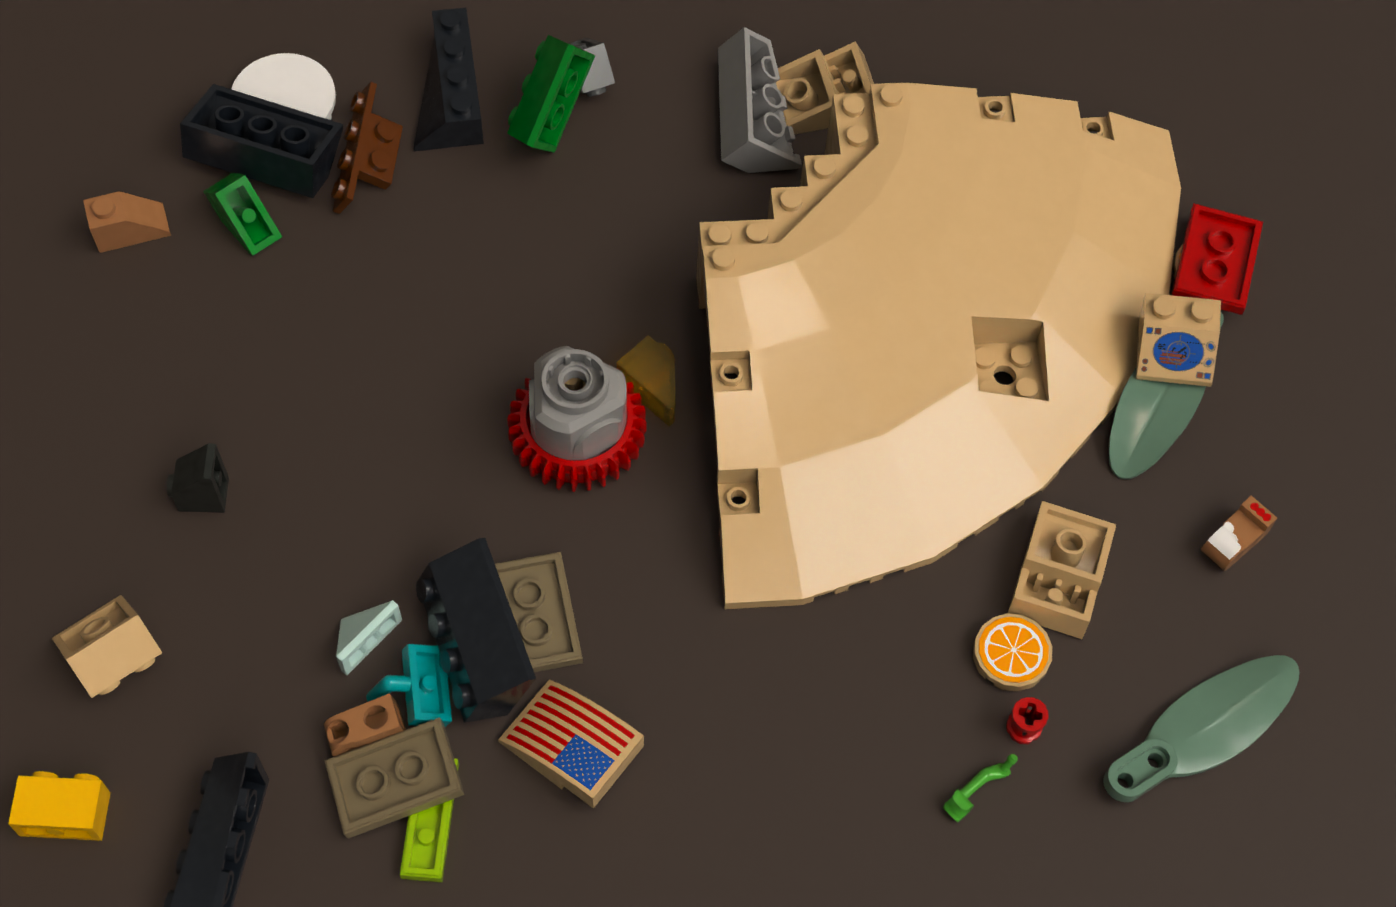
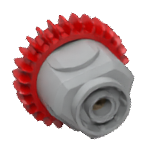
(576, 419)

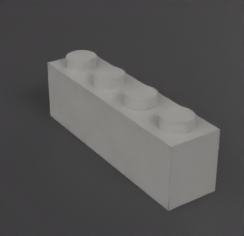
(753, 107)

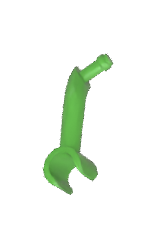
(958, 805)

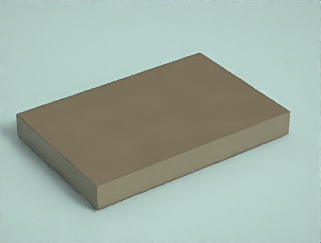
(542, 610)
(394, 778)

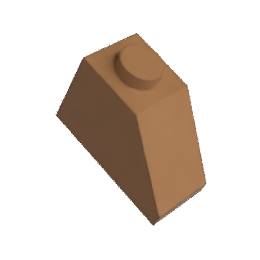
(125, 220)

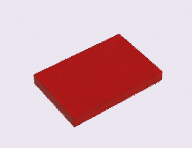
(1218, 257)

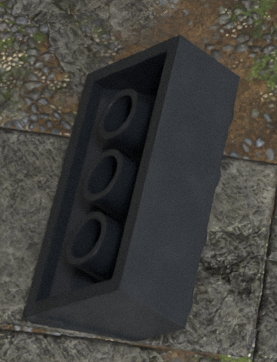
(261, 140)
(475, 632)

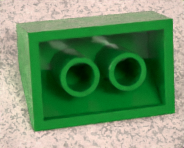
(549, 94)

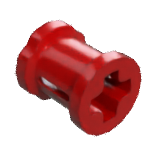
(1016, 722)

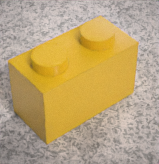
(59, 806)

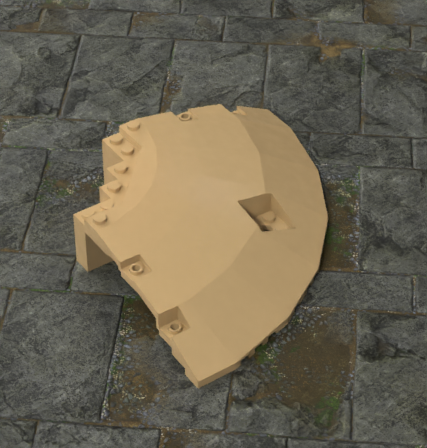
(890, 300)

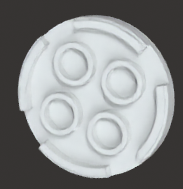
(291, 82)

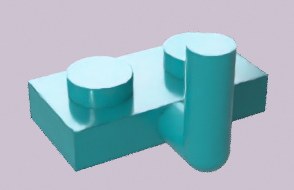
(423, 684)

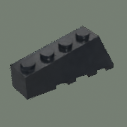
(450, 96)
(220, 833)

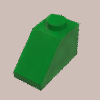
(243, 212)

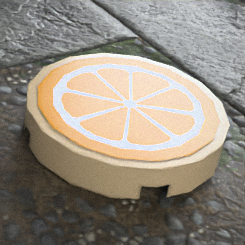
(1012, 652)

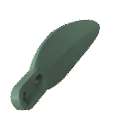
(1149, 422)
(1207, 725)

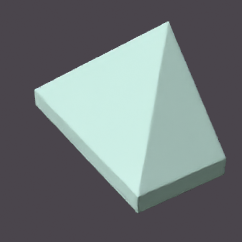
(363, 632)

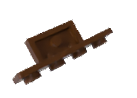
(369, 149)

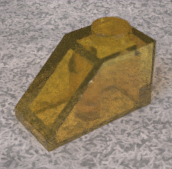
(653, 375)

